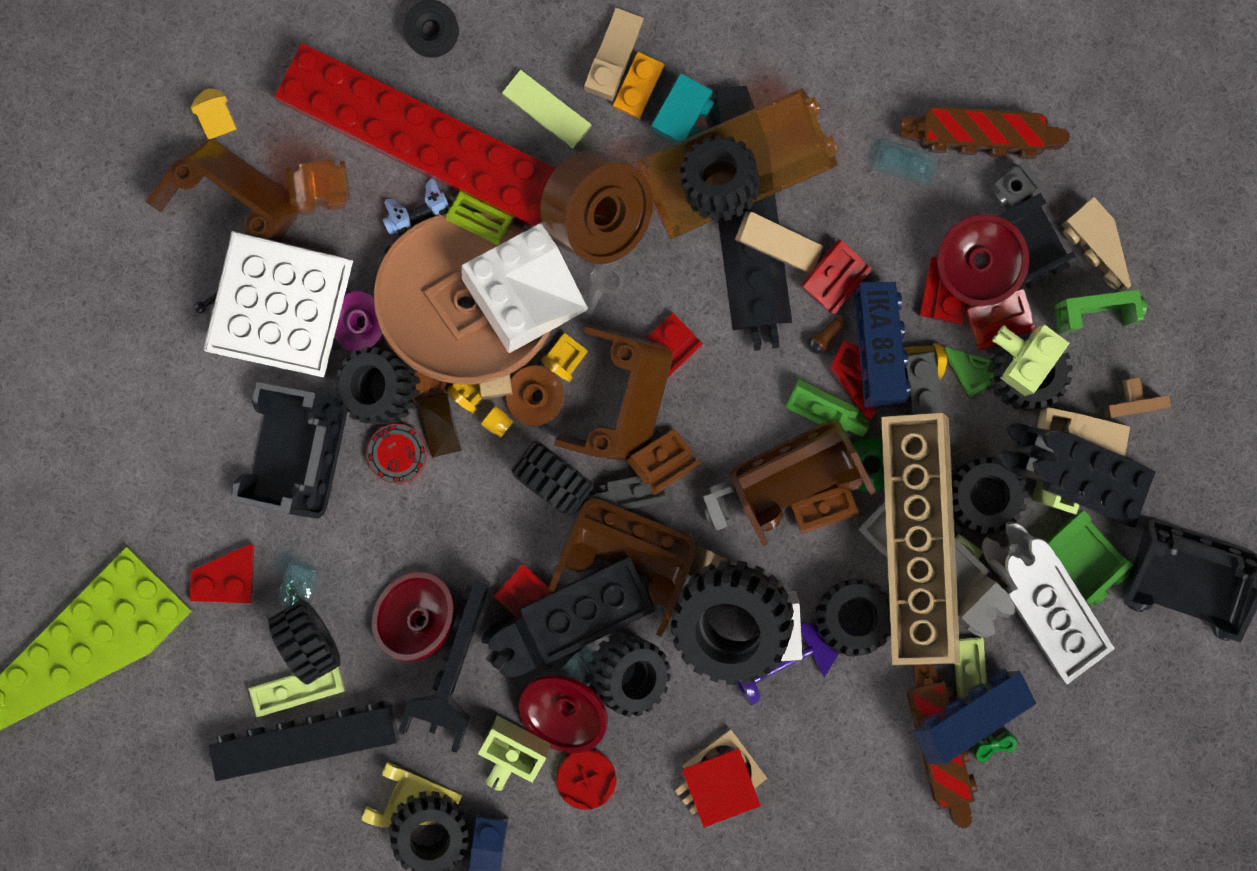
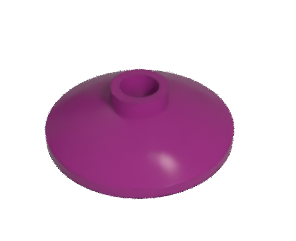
(349, 328)

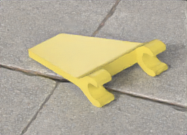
(407, 784)

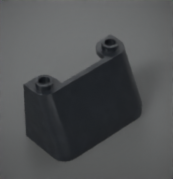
(294, 452)
(1194, 578)

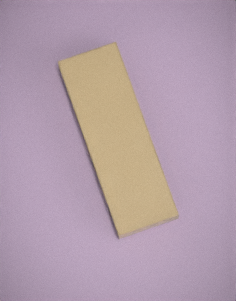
(779, 242)

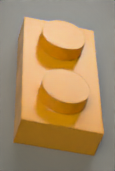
(638, 85)

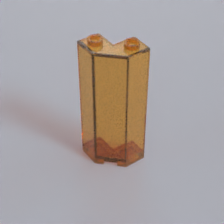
(783, 141)

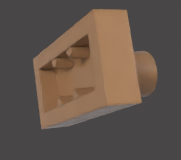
(1135, 401)

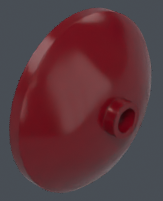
(1003, 263)
(402, 610)
(563, 713)

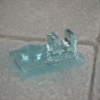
(905, 163)

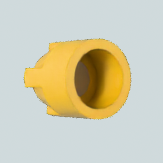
(497, 422)

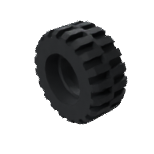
(725, 657)

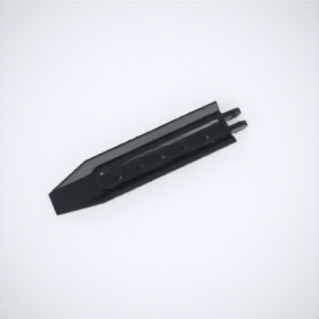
(753, 279)

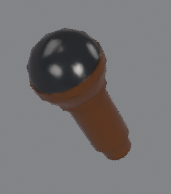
(818, 342)

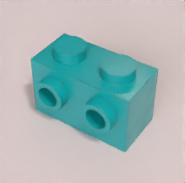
(682, 110)

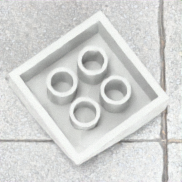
(523, 287)

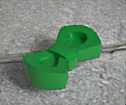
(1004, 742)

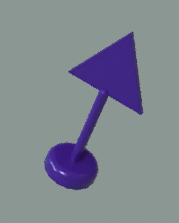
(821, 653)

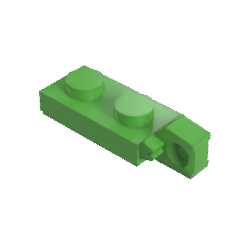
(824, 407)

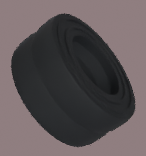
(421, 14)

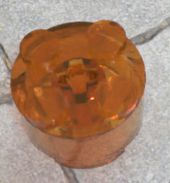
(318, 185)

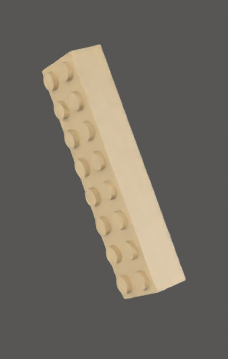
(920, 540)

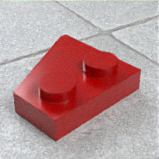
(848, 372)
(225, 579)

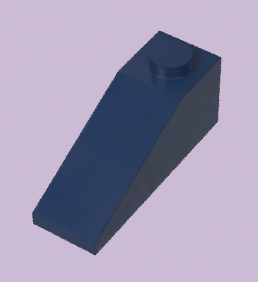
(488, 842)

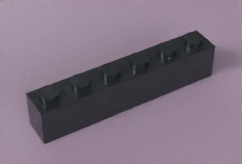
(303, 742)

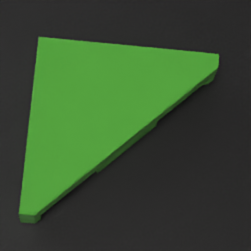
(970, 370)

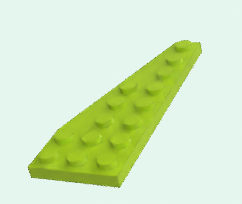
(100, 632)

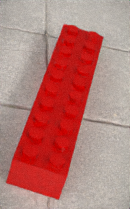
(414, 134)

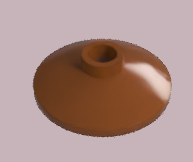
(524, 387)

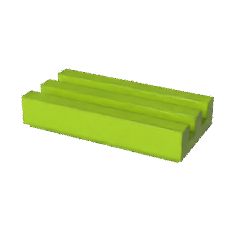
(483, 232)

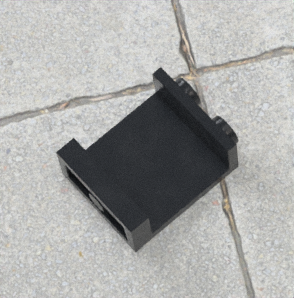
(1043, 244)

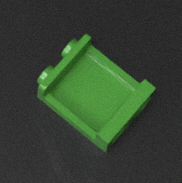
(1069, 310)
(1088, 557)

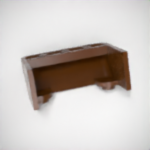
(269, 202)
(649, 370)
(796, 472)
(617, 533)

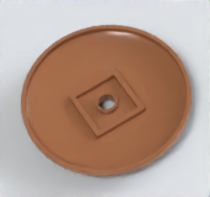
(420, 311)

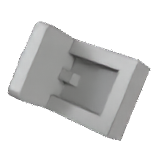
(717, 511)

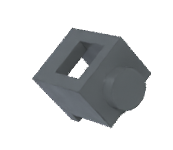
(1025, 178)

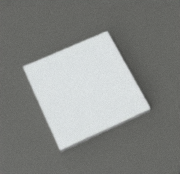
(277, 304)

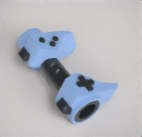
(400, 219)

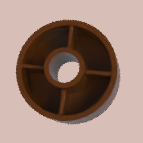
(596, 206)

